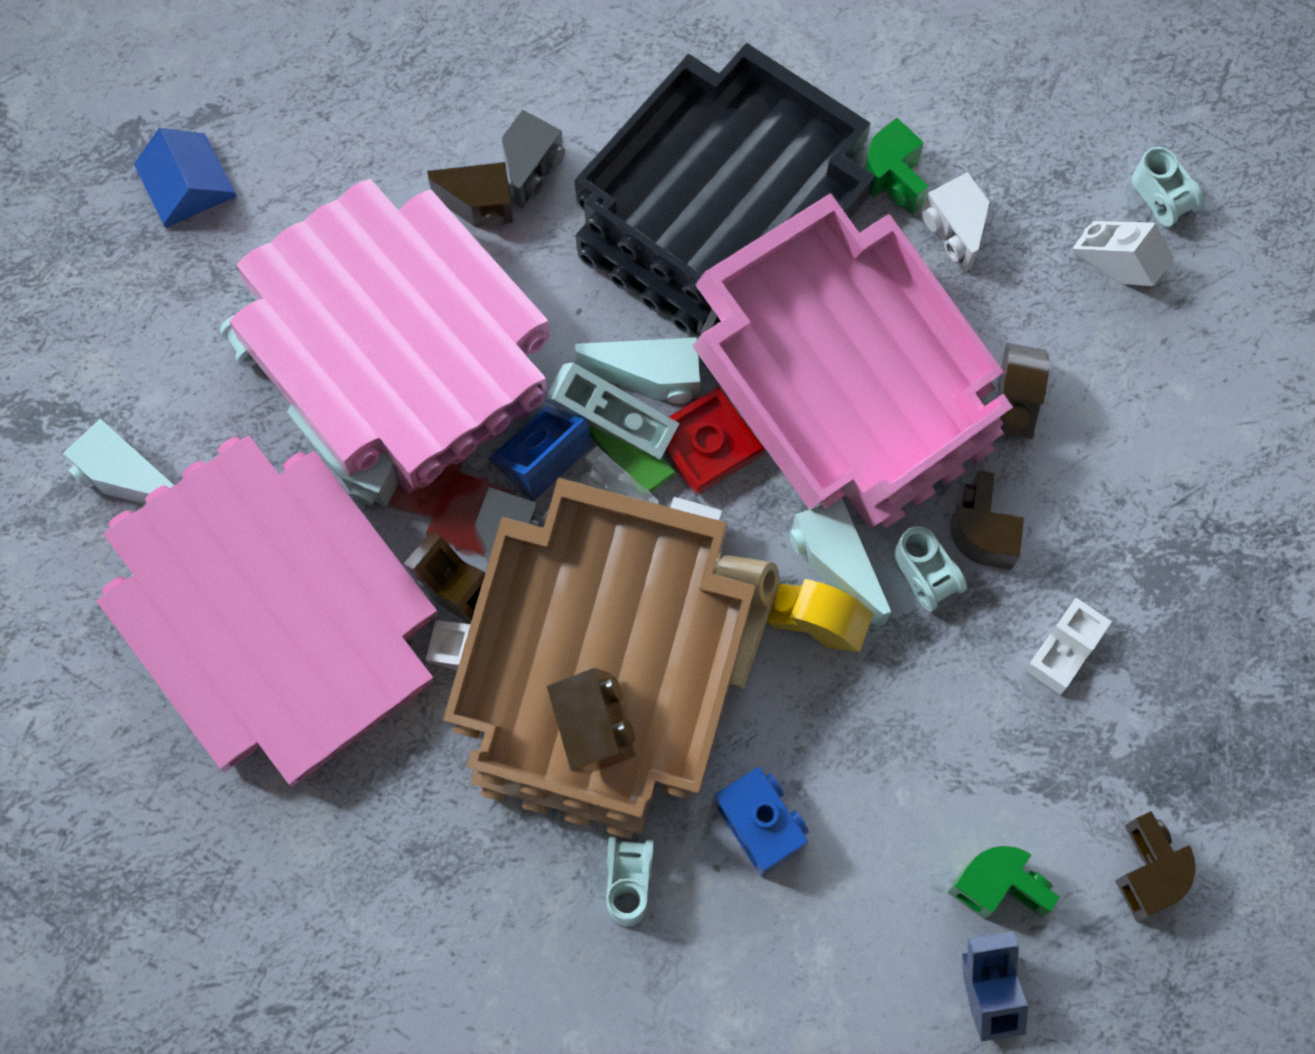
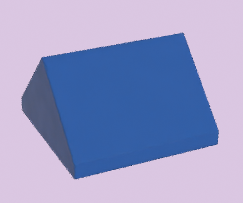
(182, 175)
(543, 450)

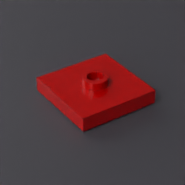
(711, 441)

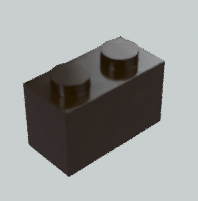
(592, 720)

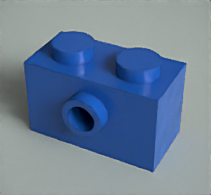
(761, 820)

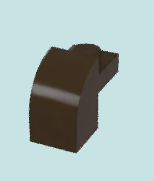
(1024, 387)
(982, 534)
(446, 576)
(1165, 874)

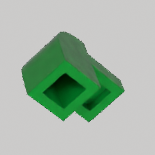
(891, 158)
(999, 872)

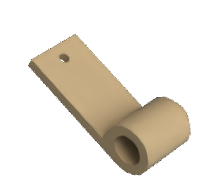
(766, 578)

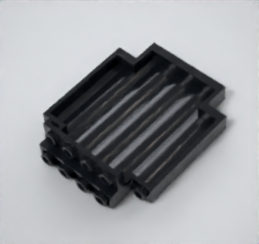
(710, 172)

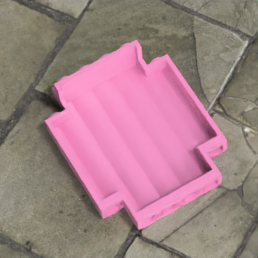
(392, 333)
(850, 362)
(267, 609)

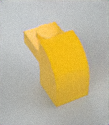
(823, 612)

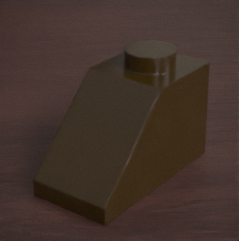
(475, 193)

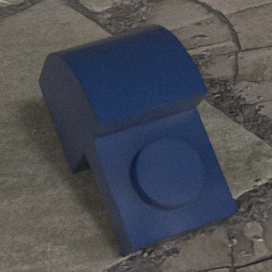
(993, 986)

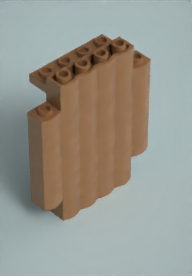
(610, 591)

